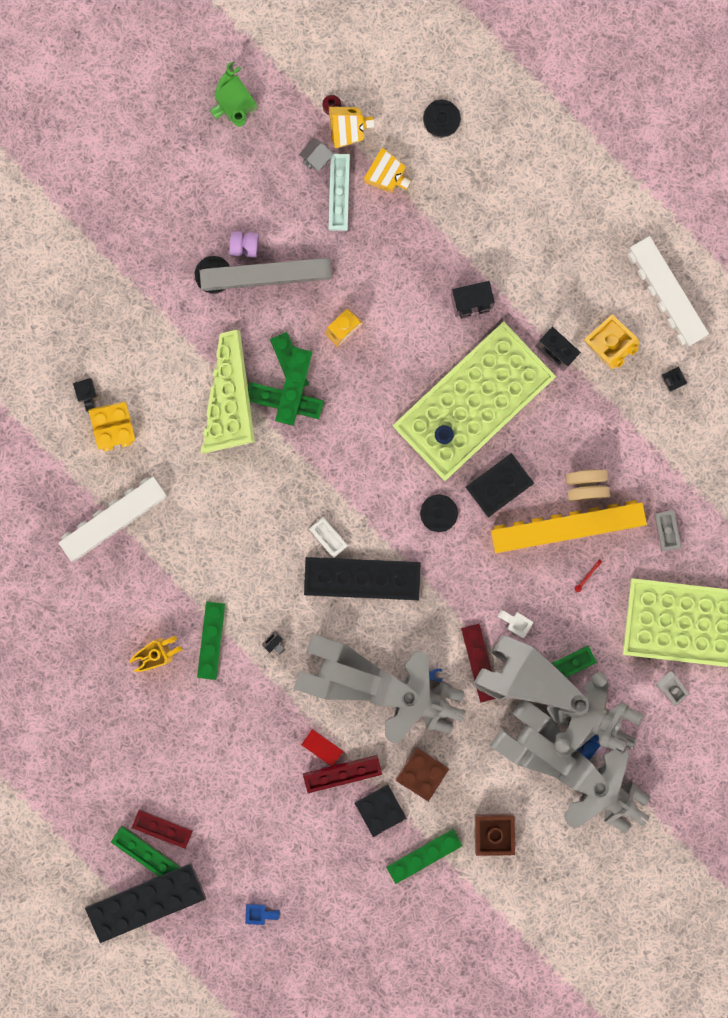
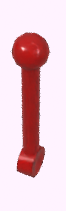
(578, 588)

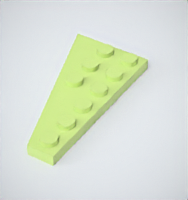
(229, 403)

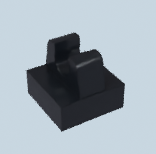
(674, 379)
(273, 642)

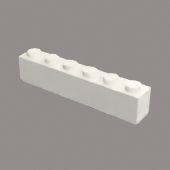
(667, 291)
(113, 519)

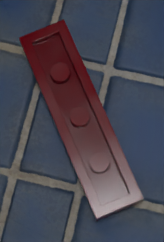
(477, 654)
(342, 774)

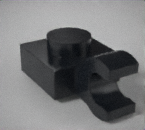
(85, 392)

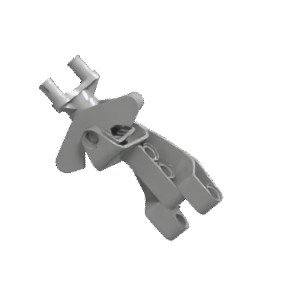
(352, 677)
(535, 679)
(600, 788)

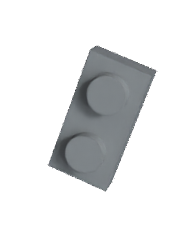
(667, 530)

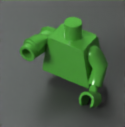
(232, 98)

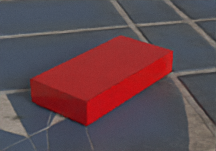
(322, 747)

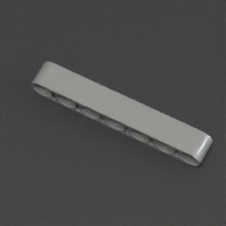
(265, 274)

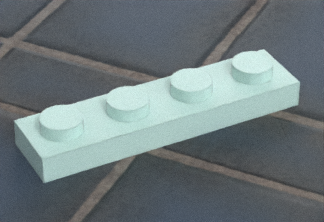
(339, 192)

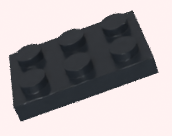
(499, 485)

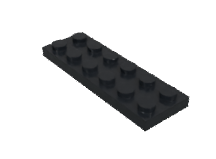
(362, 578)
(145, 902)

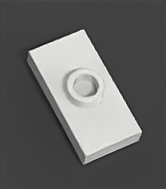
(328, 537)

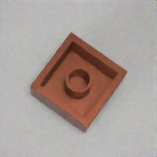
(422, 774)
(494, 834)

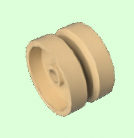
(587, 484)

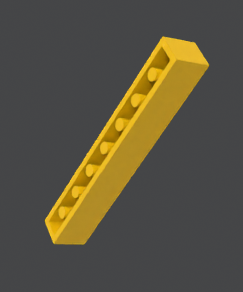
(568, 527)

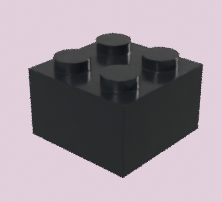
(472, 299)

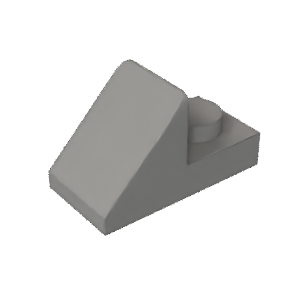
(672, 688)

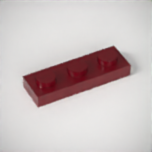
(162, 829)

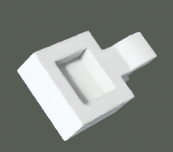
(517, 624)

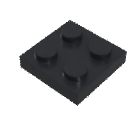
(380, 810)

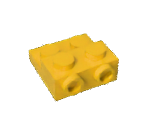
(612, 342)
(112, 426)

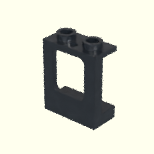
(557, 344)

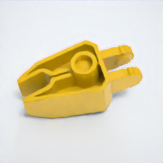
(157, 654)

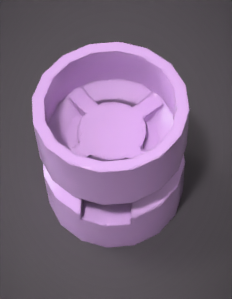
(244, 244)

